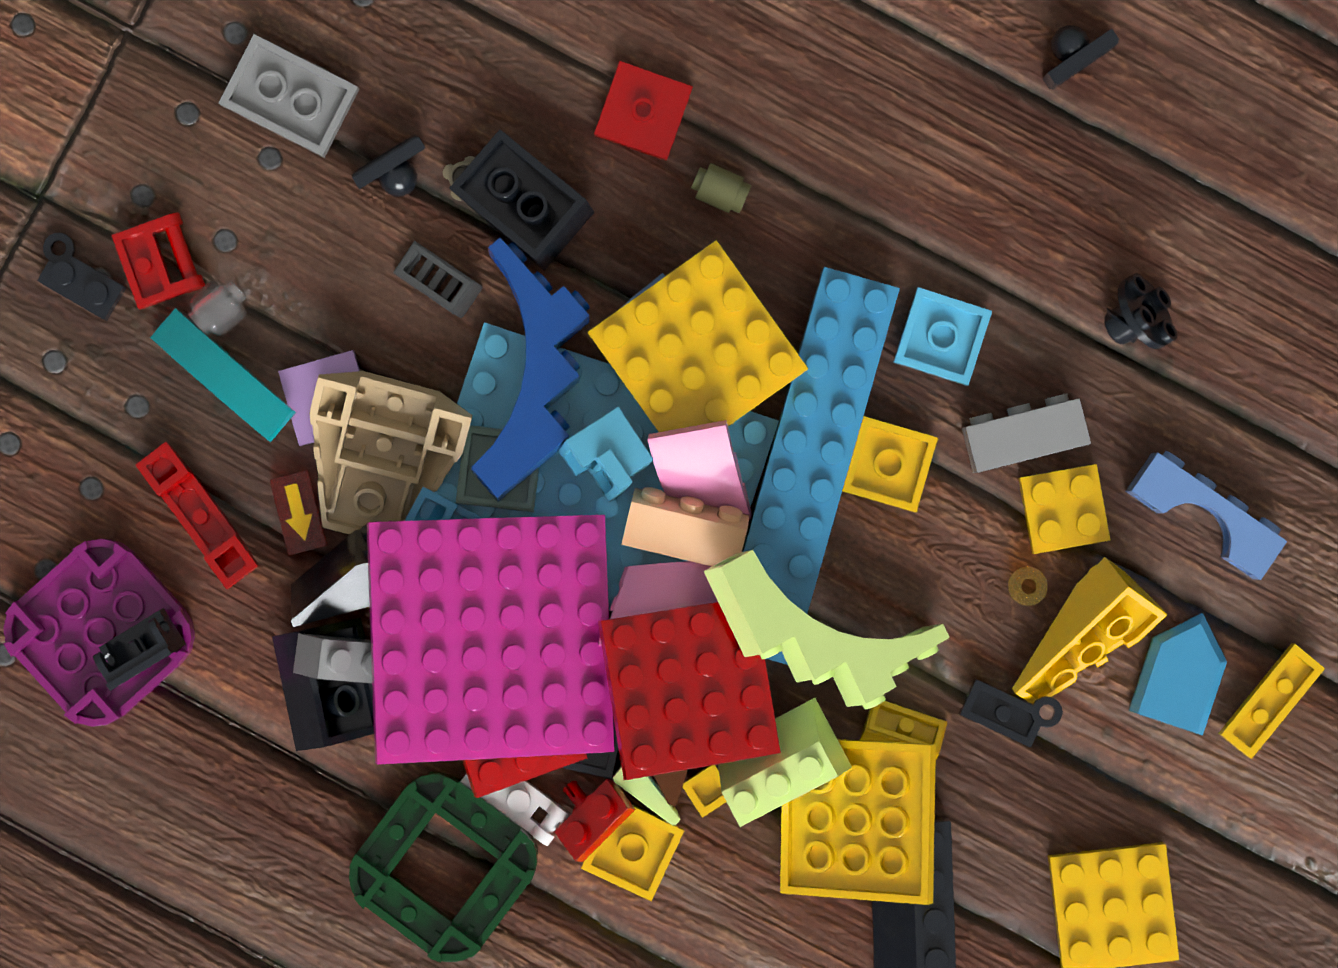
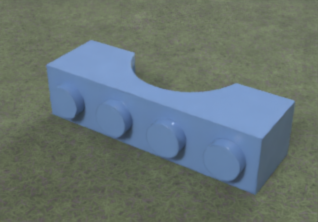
(1246, 542)

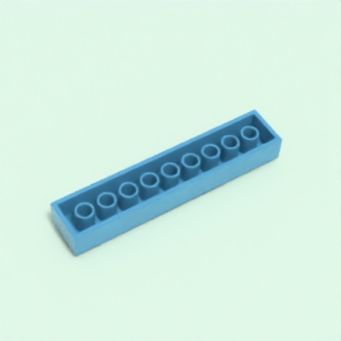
(819, 431)

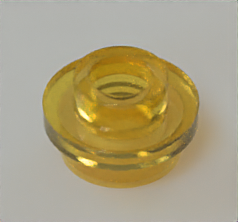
(1015, 583)

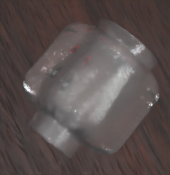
(217, 307)

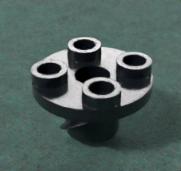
(1141, 314)

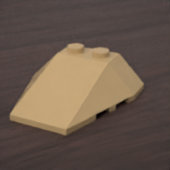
(380, 446)

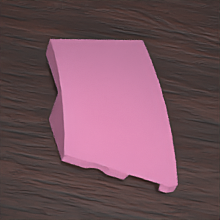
(700, 465)
(661, 588)

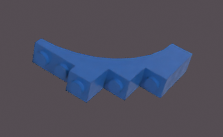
(548, 323)

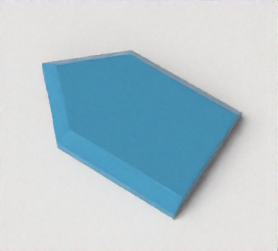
(1180, 676)

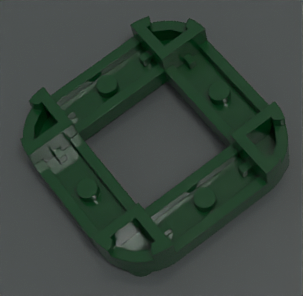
(408, 911)

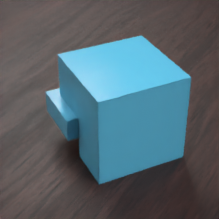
(609, 452)

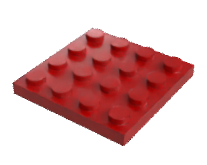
(685, 692)

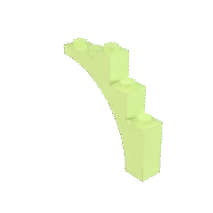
(770, 623)

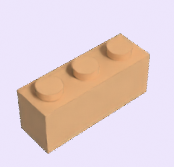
(684, 527)

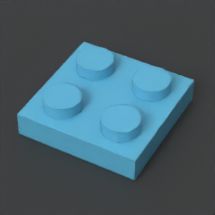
(942, 336)

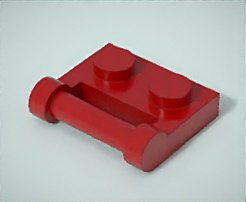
(146, 266)

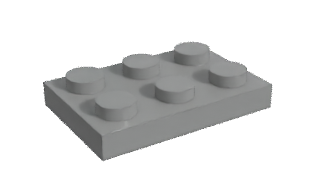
(289, 95)

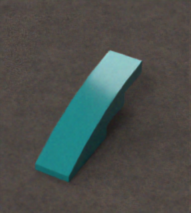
(223, 375)

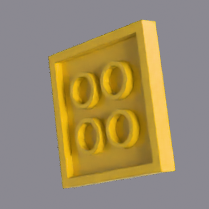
(1113, 907)

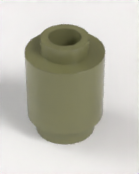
(721, 188)

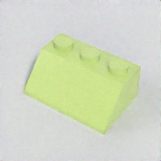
(806, 761)

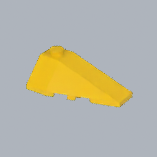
(1095, 620)

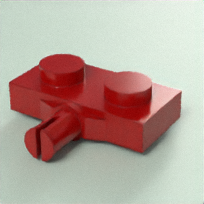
(592, 818)

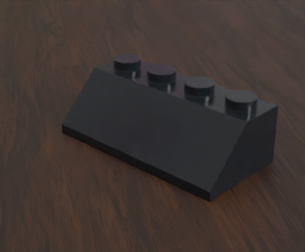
(919, 933)

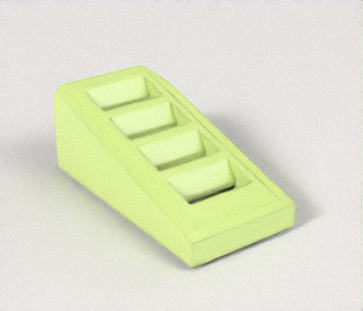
(650, 794)

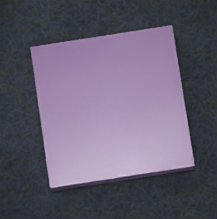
(300, 384)

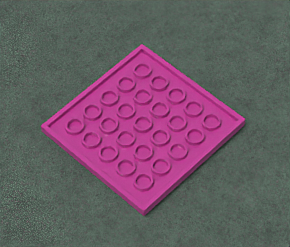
(488, 638)

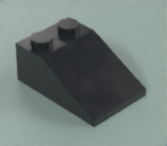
(522, 199)
(334, 583)

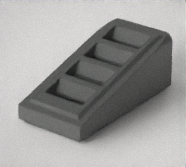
(464, 297)

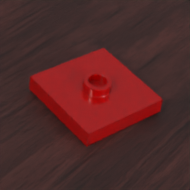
(643, 111)

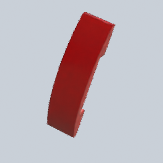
(198, 514)

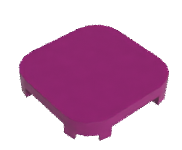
(75, 611)

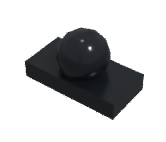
(1072, 47)
(394, 172)

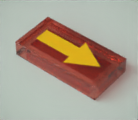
(298, 512)

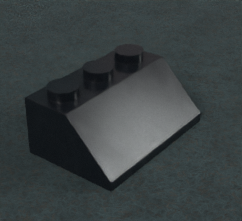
(322, 709)

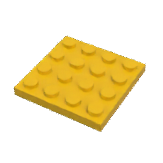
(698, 345)
(866, 828)

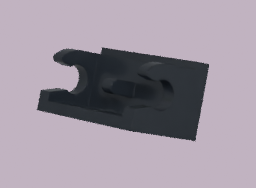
(138, 648)

